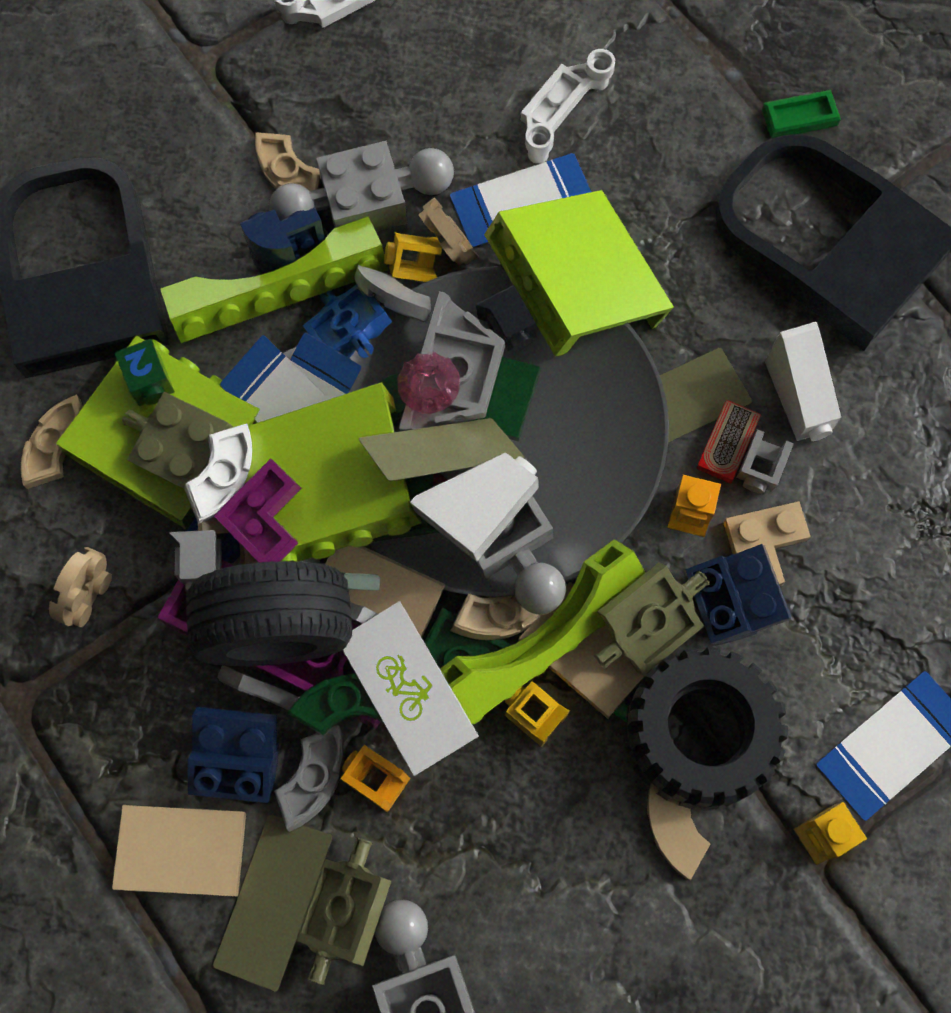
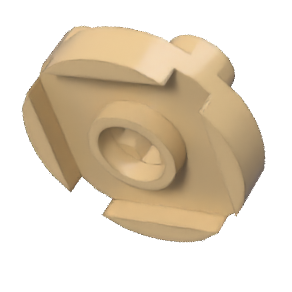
(455, 242)
(78, 578)

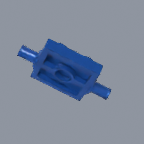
(348, 322)

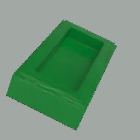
(801, 114)

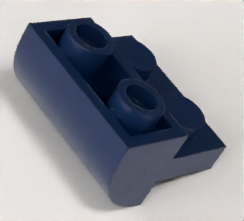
(281, 242)
(740, 595)
(233, 755)

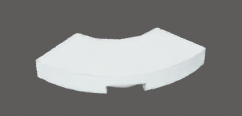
(224, 474)

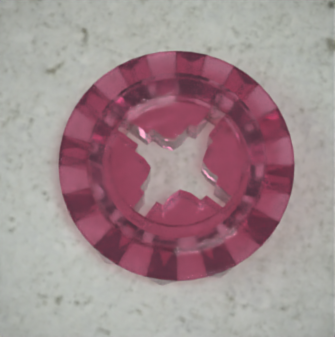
(428, 399)

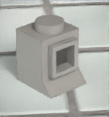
(768, 452)
(197, 555)

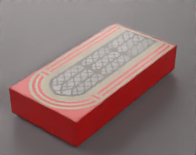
(728, 441)

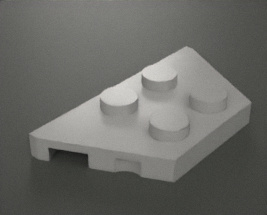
(473, 352)

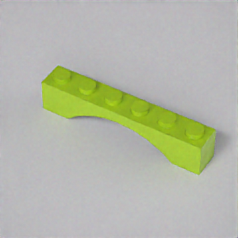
(208, 305)
(493, 677)

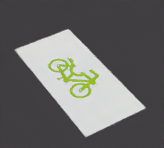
(408, 689)

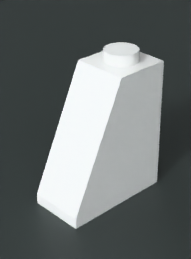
(804, 382)
(479, 502)

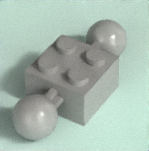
(366, 184)
(538, 585)
(422, 986)

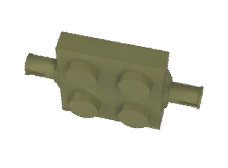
(174, 439)
(651, 618)
(343, 911)

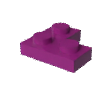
(252, 512)

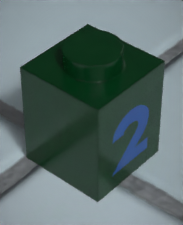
(144, 372)

